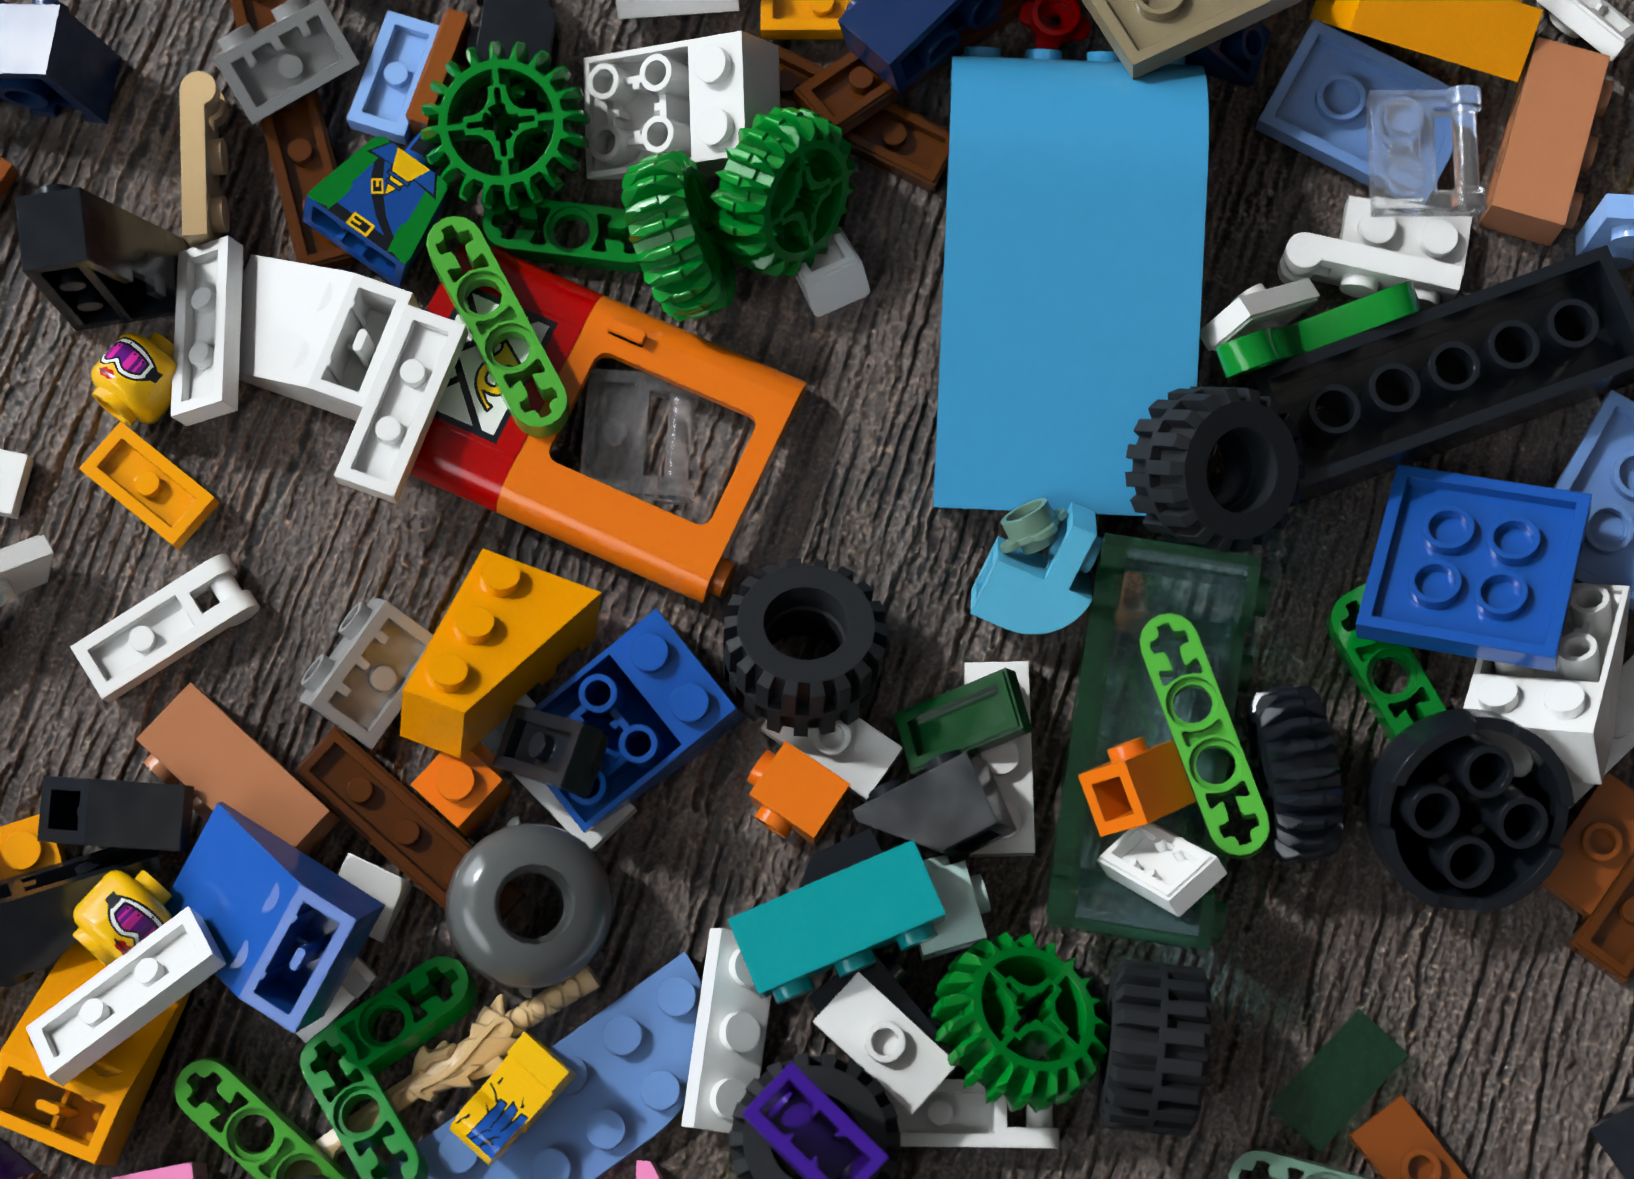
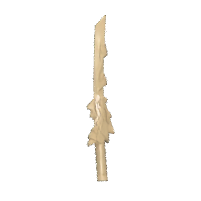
(461, 1063)

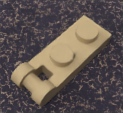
(202, 159)

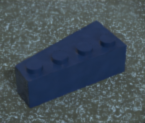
(911, 36)
(54, 61)

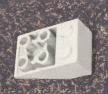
(676, 99)
(316, 332)
(1577, 702)

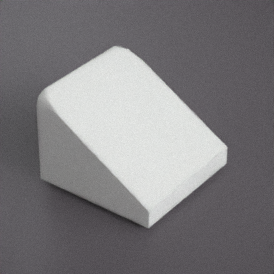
(834, 277)
(379, 884)

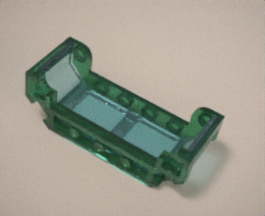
(1118, 703)

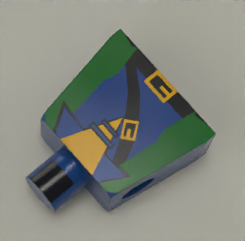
(380, 205)

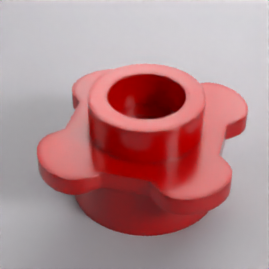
(1071, 26)

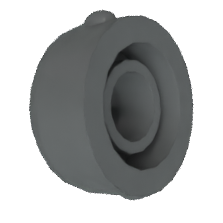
(583, 913)

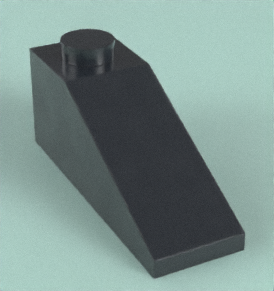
(41, 903)

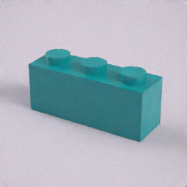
(838, 922)

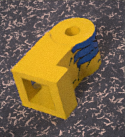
(511, 1098)

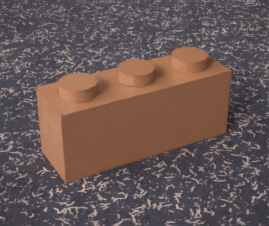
(1547, 142)
(224, 763)

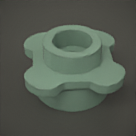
(1031, 526)

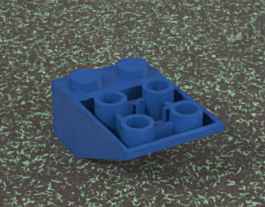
(653, 707)
(275, 916)

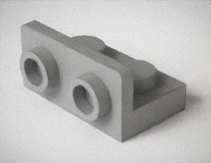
(283, 58)
(367, 671)

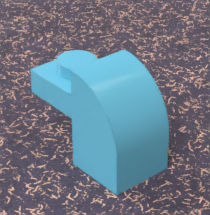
(1039, 590)

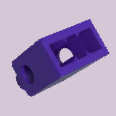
(811, 1130)

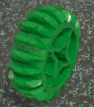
(479, 126)
(783, 191)
(673, 236)
(1057, 1040)

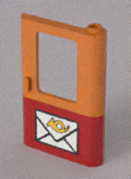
(489, 460)

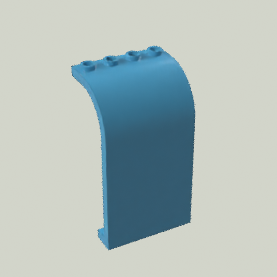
(1065, 272)

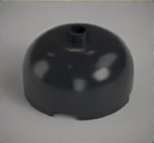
(1484, 834)

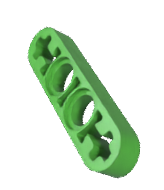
(499, 325)
(1201, 736)
(289, 1140)

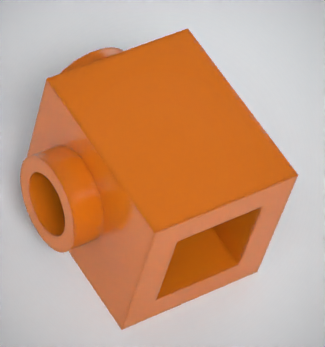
(1136, 786)
(463, 788)
(796, 793)

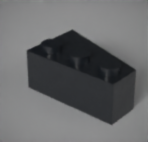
(96, 258)

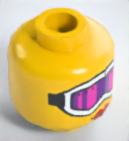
(135, 378)
(120, 914)

